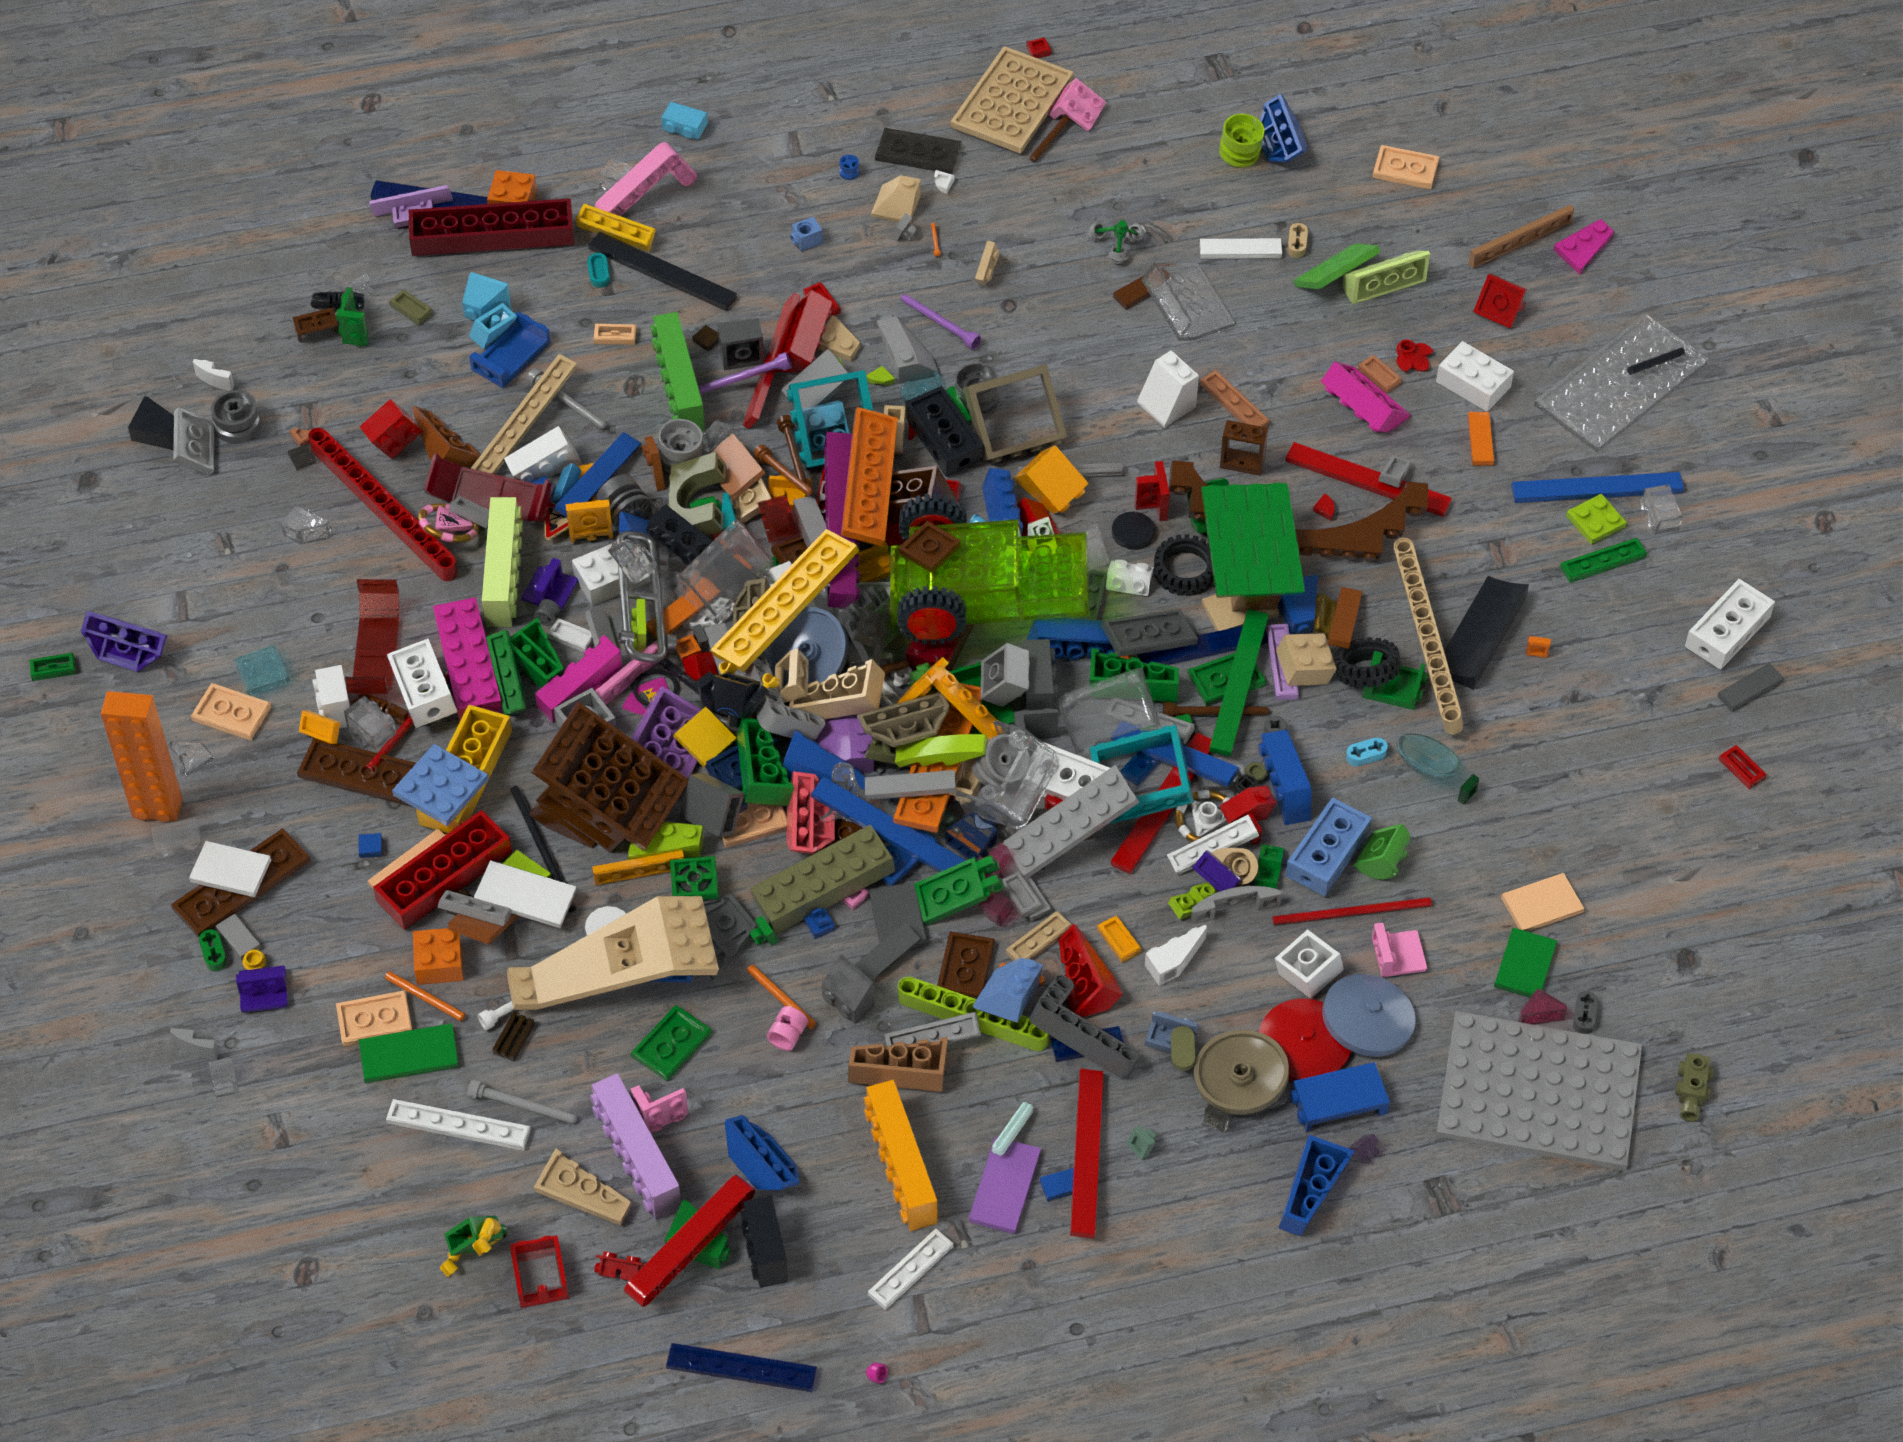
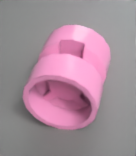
(787, 1028)

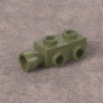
(1693, 1087)

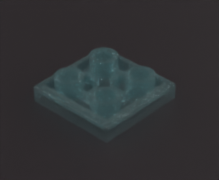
(261, 670)

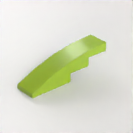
(948, 749)

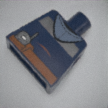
(972, 836)

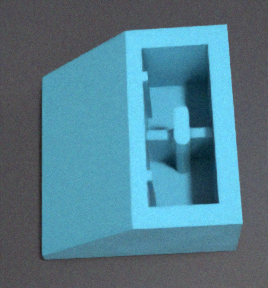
(824, 419)

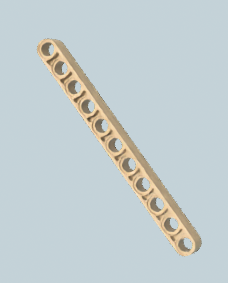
(1428, 636)

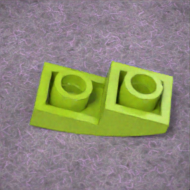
(1183, 903)

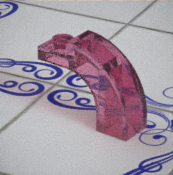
(997, 906)

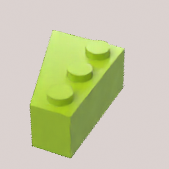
(673, 838)

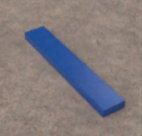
(600, 472)
(1196, 761)

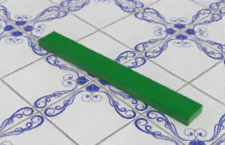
(1238, 682)

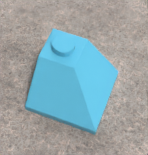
(483, 295)

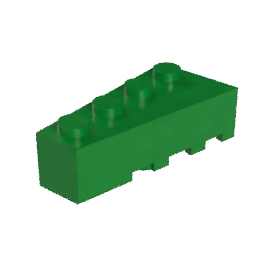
(761, 770)

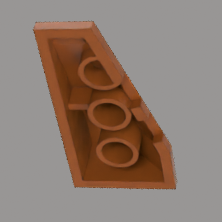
(443, 440)

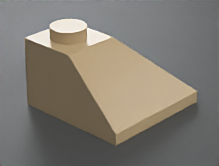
(897, 198)

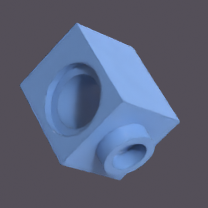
(806, 234)

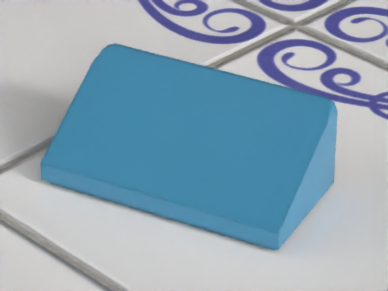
(567, 480)

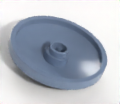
(819, 639)
(1368, 1015)

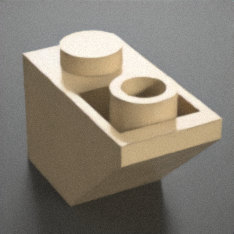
(900, 413)

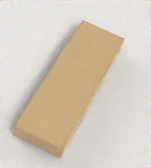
(1039, 938)

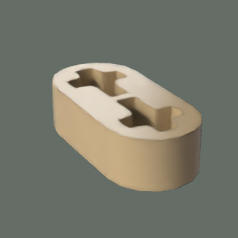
(1296, 240)

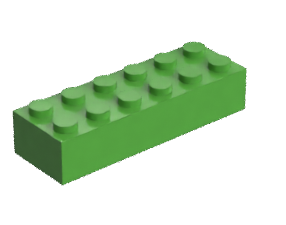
(676, 369)

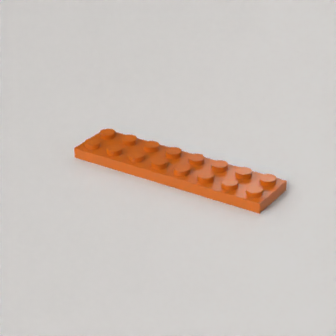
(869, 476)
(927, 811)

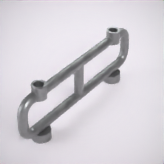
(665, 643)

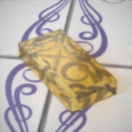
(1324, 614)

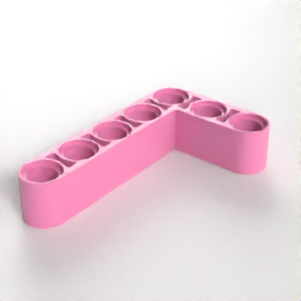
(644, 177)

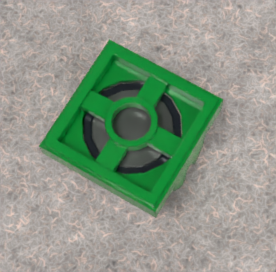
(694, 877)

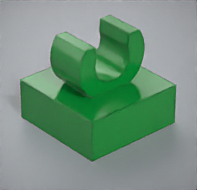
(763, 932)

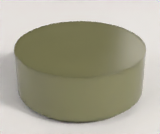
(1256, 770)

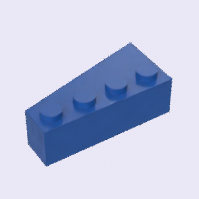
(1314, 1178)

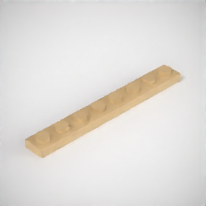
(525, 415)

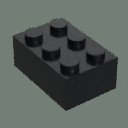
(764, 1242)

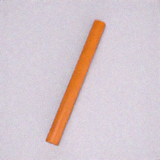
(777, 993)
(425, 996)

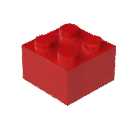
(391, 429)

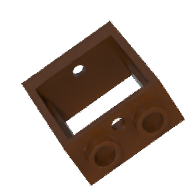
(1232, 458)

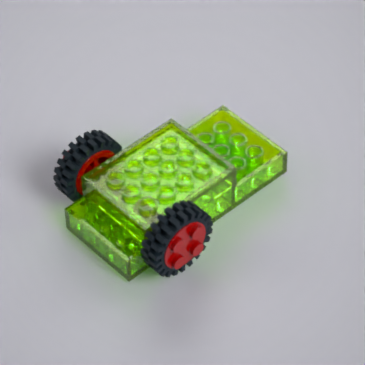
(988, 578)

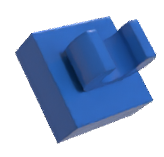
(819, 923)

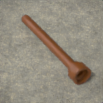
(764, 455)

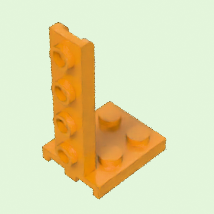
(589, 518)
(956, 694)

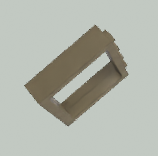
(978, 422)

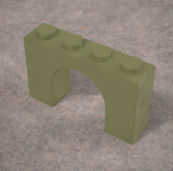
(686, 480)

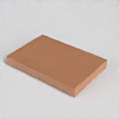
(740, 466)

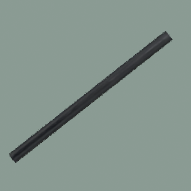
(538, 839)

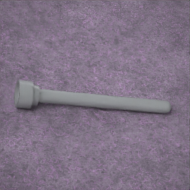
(533, 377)
(478, 1090)

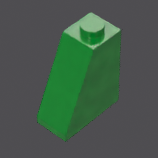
(714, 1252)

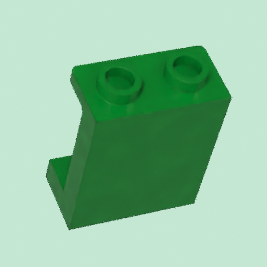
(1400, 692)

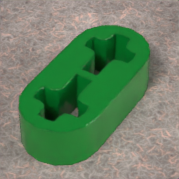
(209, 951)

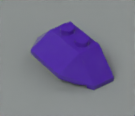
(122, 641)

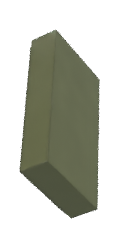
(411, 307)

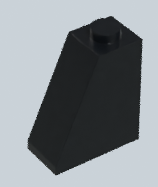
(152, 425)

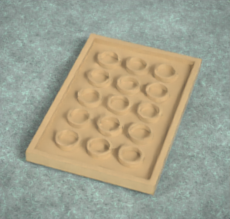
(1011, 99)

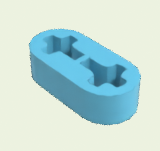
(1366, 751)

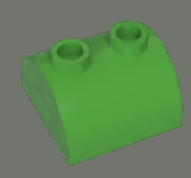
(1383, 852)

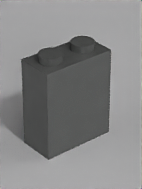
(711, 804)

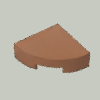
(300, 436)

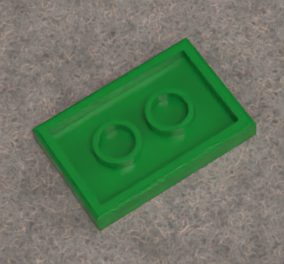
(1212, 678)
(1525, 962)
(671, 1043)

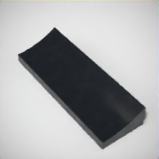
(1483, 629)

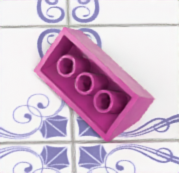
(1364, 397)

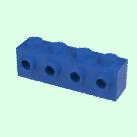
(1000, 496)

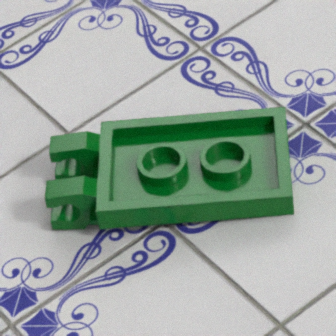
(957, 888)

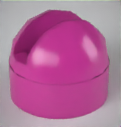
(877, 1372)

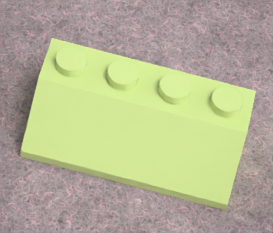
(1386, 276)

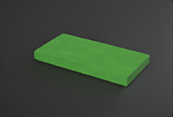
(1337, 266)

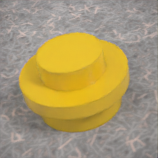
(254, 959)

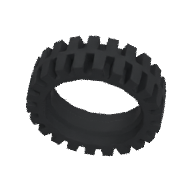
(1177, 583)
(1371, 674)

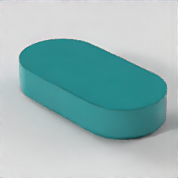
(598, 270)

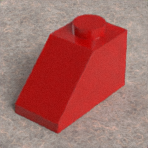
(1252, 800)

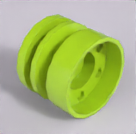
(1241, 140)

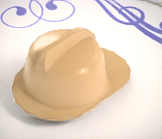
(1240, 861)

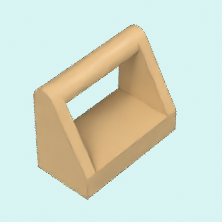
(798, 675)

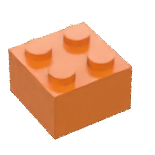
(512, 187)
(437, 956)

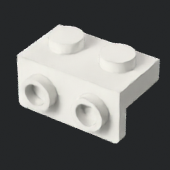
(1129, 577)

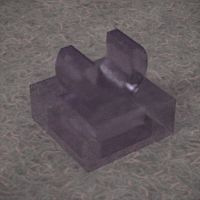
(1363, 1145)

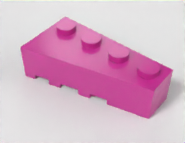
(588, 673)

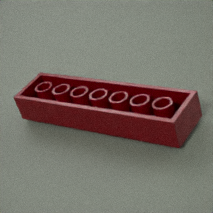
(491, 227)

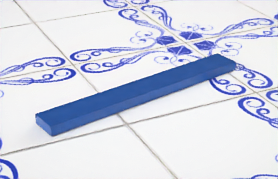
(1593, 486)
(895, 834)

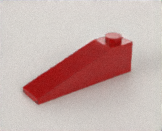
(1094, 985)

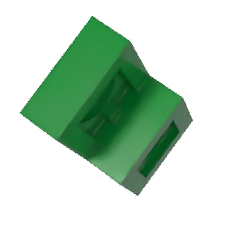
(1269, 866)

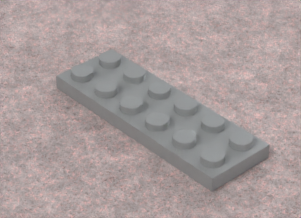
(1071, 821)

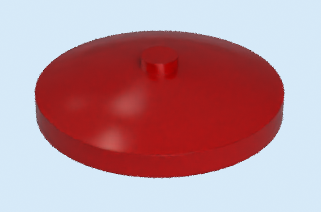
(1304, 1038)

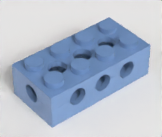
(1328, 847)

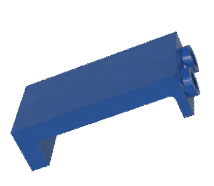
(511, 351)
(1339, 1095)

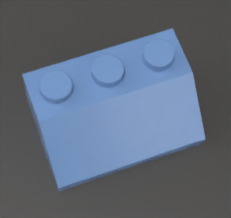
(1010, 989)

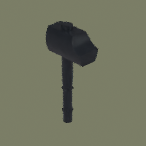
(701, 686)

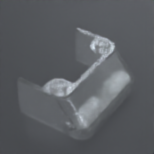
(1023, 784)

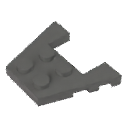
(728, 928)

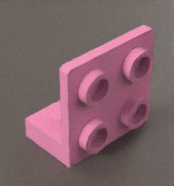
(1078, 104)
(1398, 952)
(662, 1111)

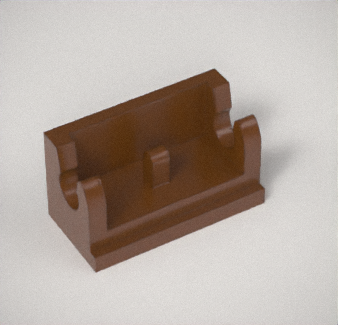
(315, 322)

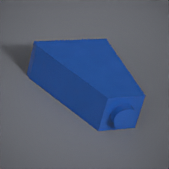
(1300, 609)

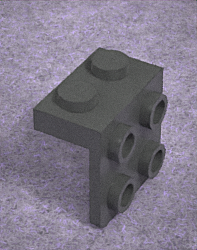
(1038, 722)

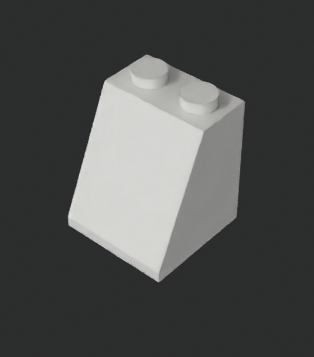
(1169, 389)

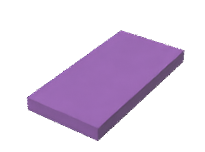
(1005, 1187)

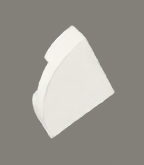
(943, 181)

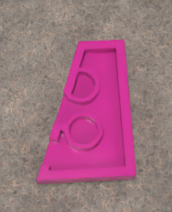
(1583, 245)

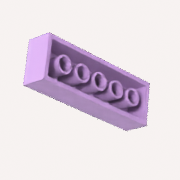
(635, 1146)

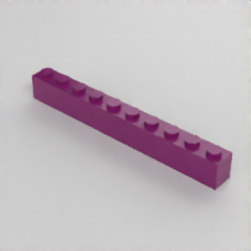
(837, 447)

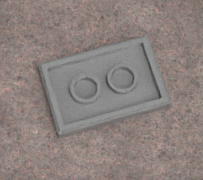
(824, 366)
(193, 441)

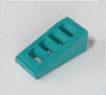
(727, 510)

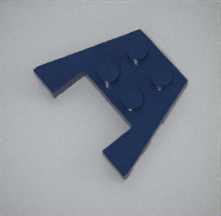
(727, 769)

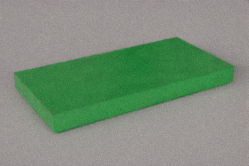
(408, 1053)

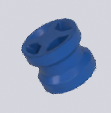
(849, 167)

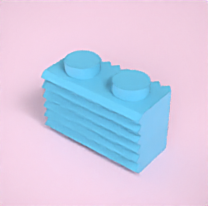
(684, 120)

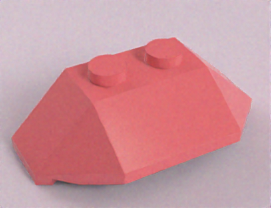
(804, 827)

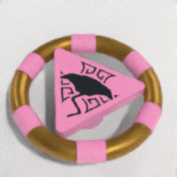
(447, 524)

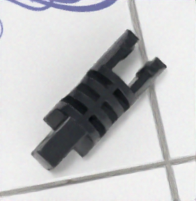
(333, 299)

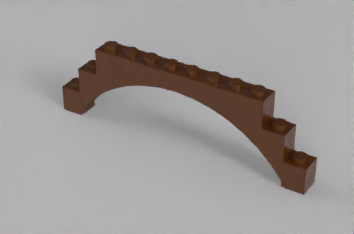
(1352, 540)

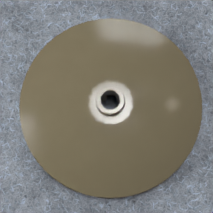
(1241, 1072)

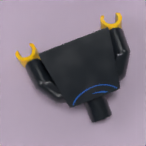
(737, 694)

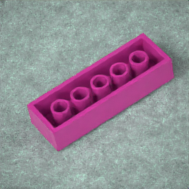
(467, 656)

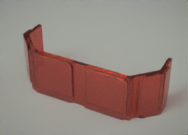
(375, 637)

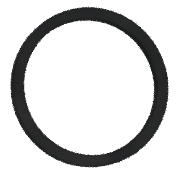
(653, 671)

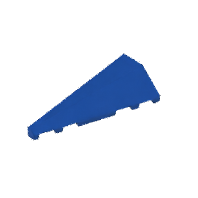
(810, 758)

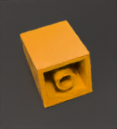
(1052, 480)

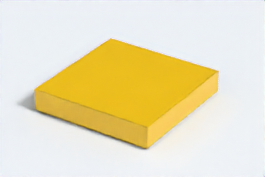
(704, 736)

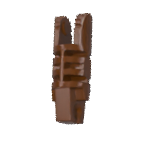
(397, 713)

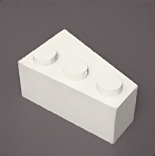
(543, 457)

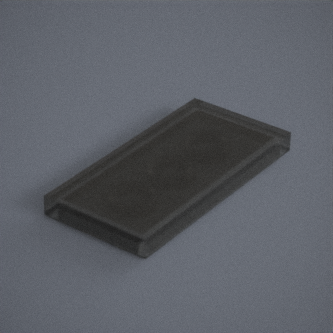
(918, 150)

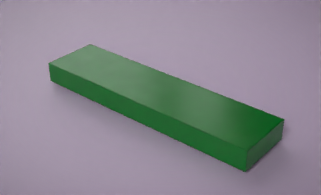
(1603, 560)
(506, 673)

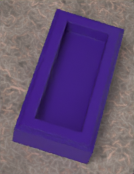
(1216, 872)

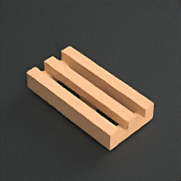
(611, 334)

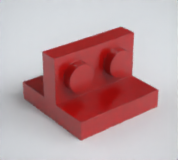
(1500, 300)
(1153, 492)

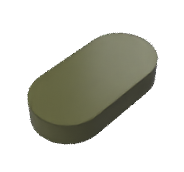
(1182, 1048)

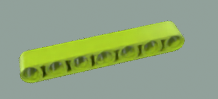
(964, 1005)

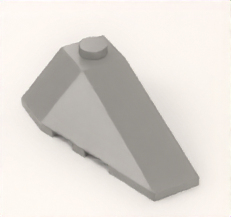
(904, 350)

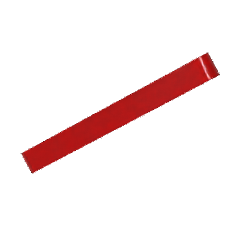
(383, 504)

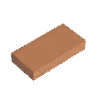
(1380, 374)

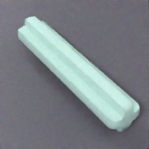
(1012, 1128)

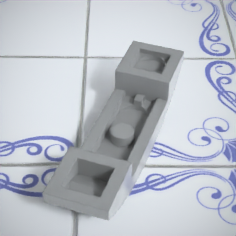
(1235, 897)

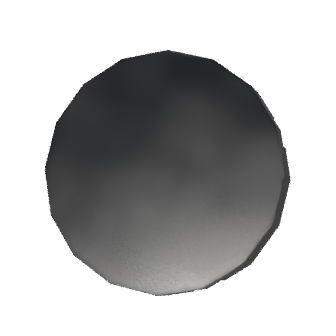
(1133, 530)

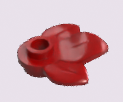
(1412, 355)

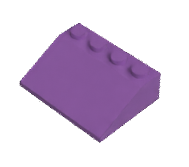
(659, 724)
(847, 740)

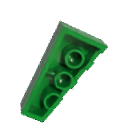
(1161, 678)

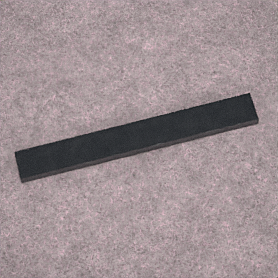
(662, 271)

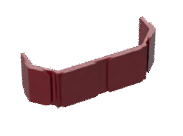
(450, 480)

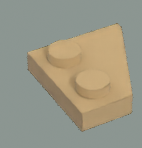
(987, 263)
(839, 340)

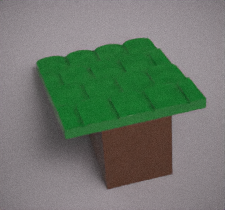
(1252, 544)

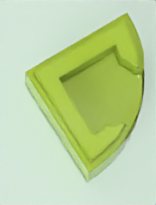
(880, 376)

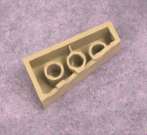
(844, 694)

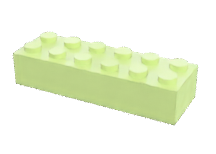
(502, 562)

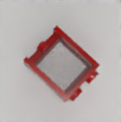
(539, 1271)

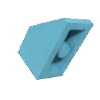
(491, 325)

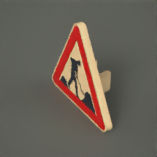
(554, 522)

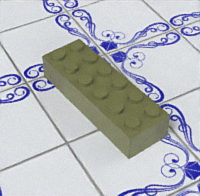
(823, 879)

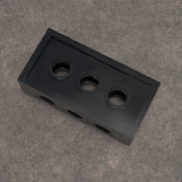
(944, 431)

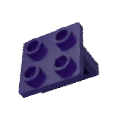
(550, 584)
(262, 988)

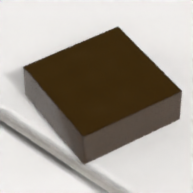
(706, 338)

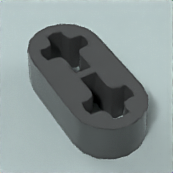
(1580, 1011)

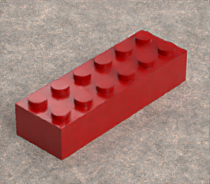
(443, 866)

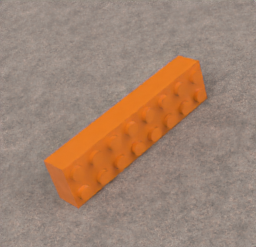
(141, 756)

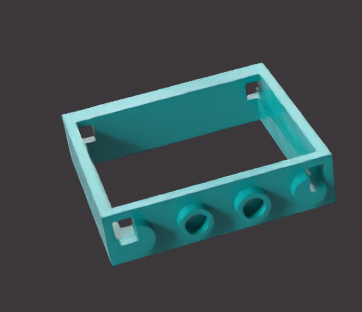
(797, 413)
(1157, 800)

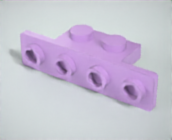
(401, 203)

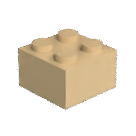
(1306, 659)

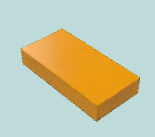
(319, 727)
(1119, 938)

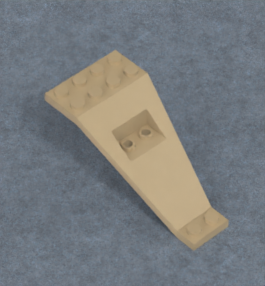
(657, 941)

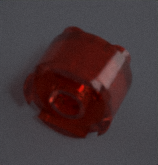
(777, 518)

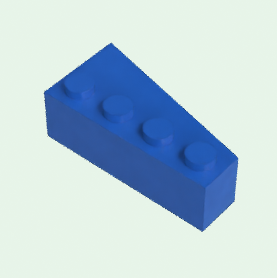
(1071, 636)
(1286, 776)

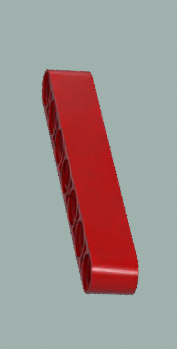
(689, 1241)

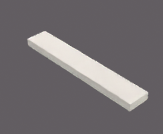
(458, 1124)

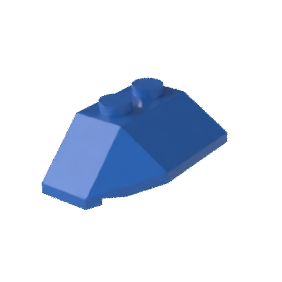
(1282, 133)
(759, 1156)

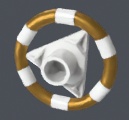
(1205, 815)

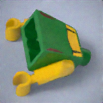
(471, 1236)

